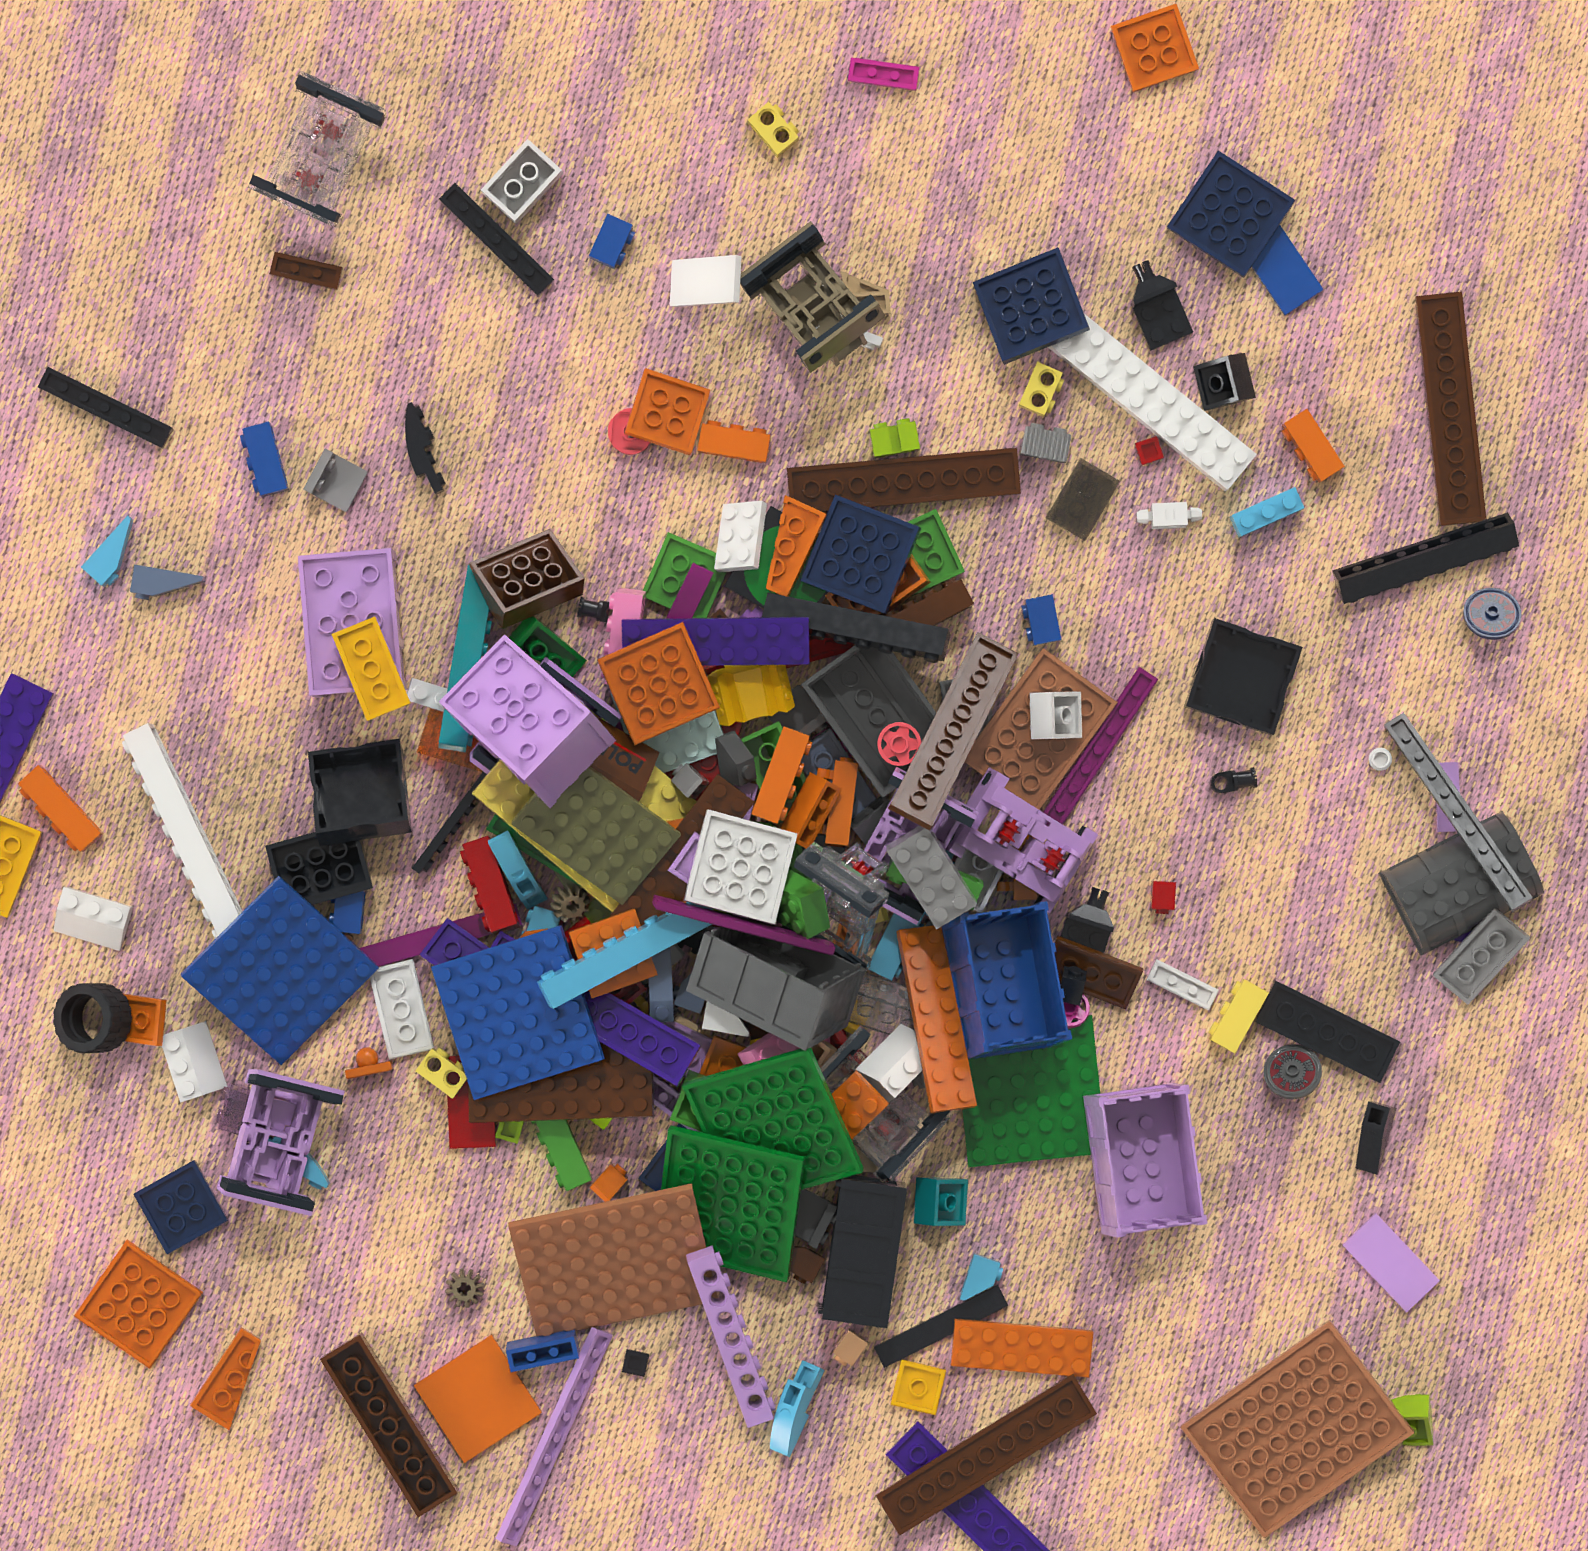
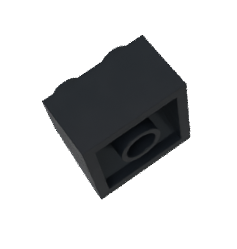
(1224, 381)

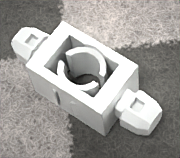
(1169, 515)

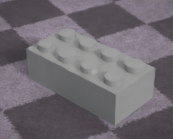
(931, 875)

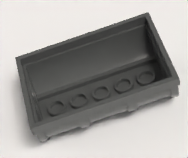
(860, 698)
(1446, 889)

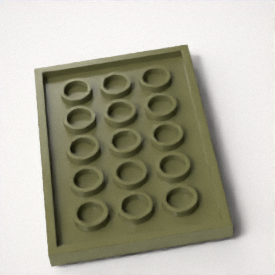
(599, 833)

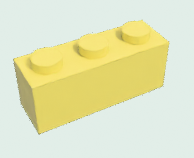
(1237, 1015)

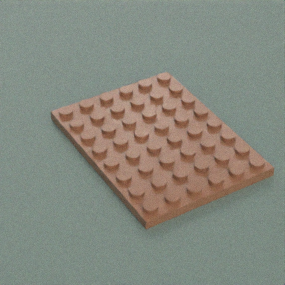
(609, 1260)
(1297, 1429)

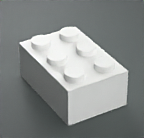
(522, 181)

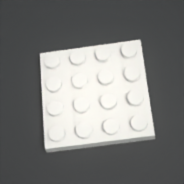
(740, 867)

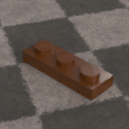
(306, 271)

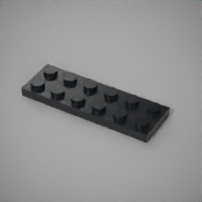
(1327, 1031)

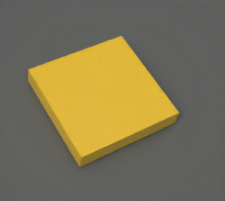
(918, 1387)

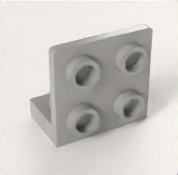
(335, 480)

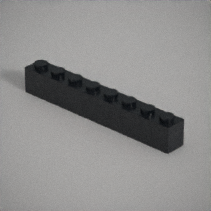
(1426, 558)
(863, 628)

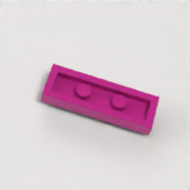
(883, 74)

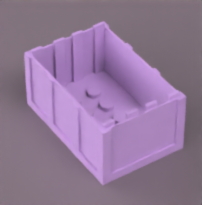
(340, 593)
(527, 720)
(1144, 1159)

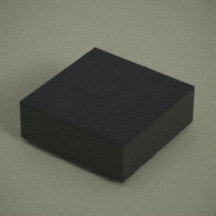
(635, 1362)

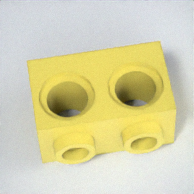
(769, 132)
(1036, 387)
(439, 1077)

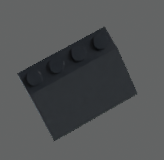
(320, 871)

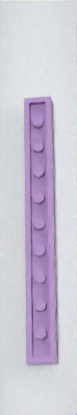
(554, 1436)

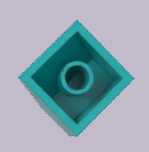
(940, 1201)

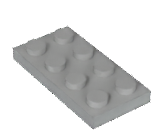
(1481, 956)

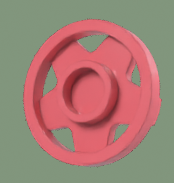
(898, 743)

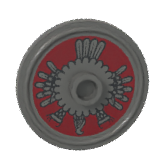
(1292, 1071)

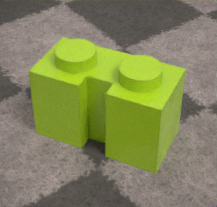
(894, 439)

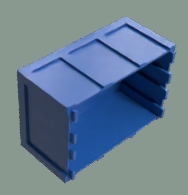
(1006, 981)

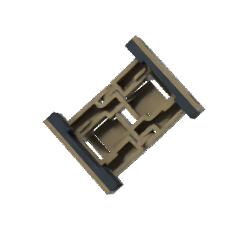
(802, 304)

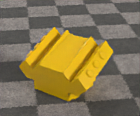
(750, 692)

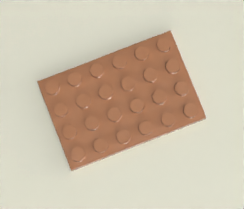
(1006, 740)

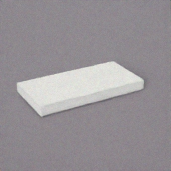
(705, 281)
(401, 1009)

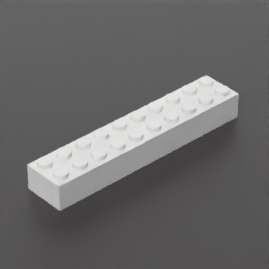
(1156, 404)
(182, 826)

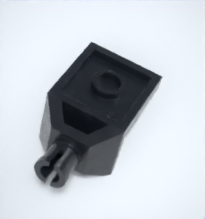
(1158, 308)
(1090, 922)

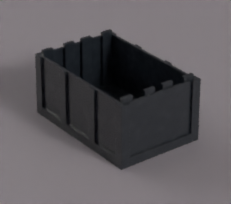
(863, 1251)

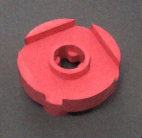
(619, 440)

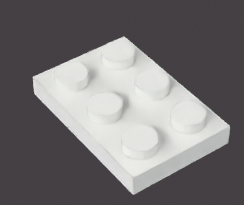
(740, 536)

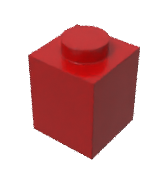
(1162, 896)

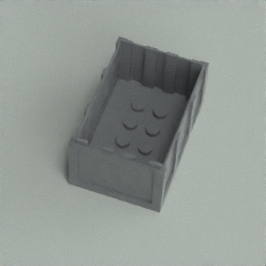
(771, 998)

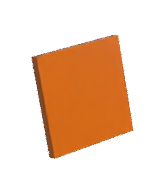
(658, 683)
(138, 1304)
(477, 1398)

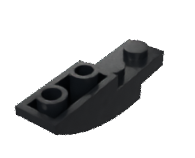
(417, 440)

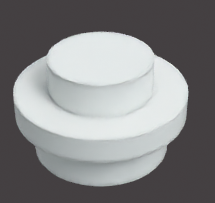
(1380, 759)

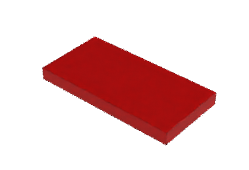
(461, 1132)

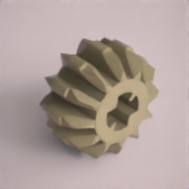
(563, 898)
(458, 1283)

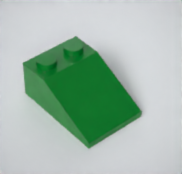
(541, 642)

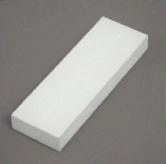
(1182, 984)

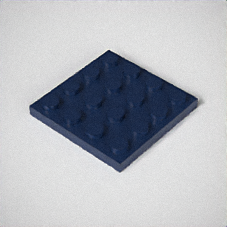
(1231, 214)
(1031, 306)
(860, 554)

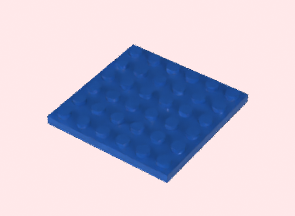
(279, 970)
(503, 1019)

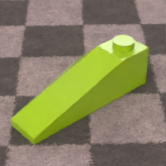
(1418, 1414)

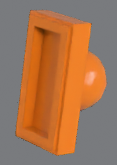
(368, 1064)

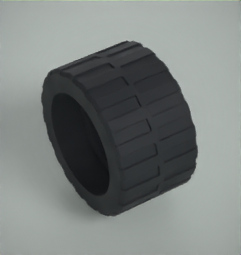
(69, 1021)

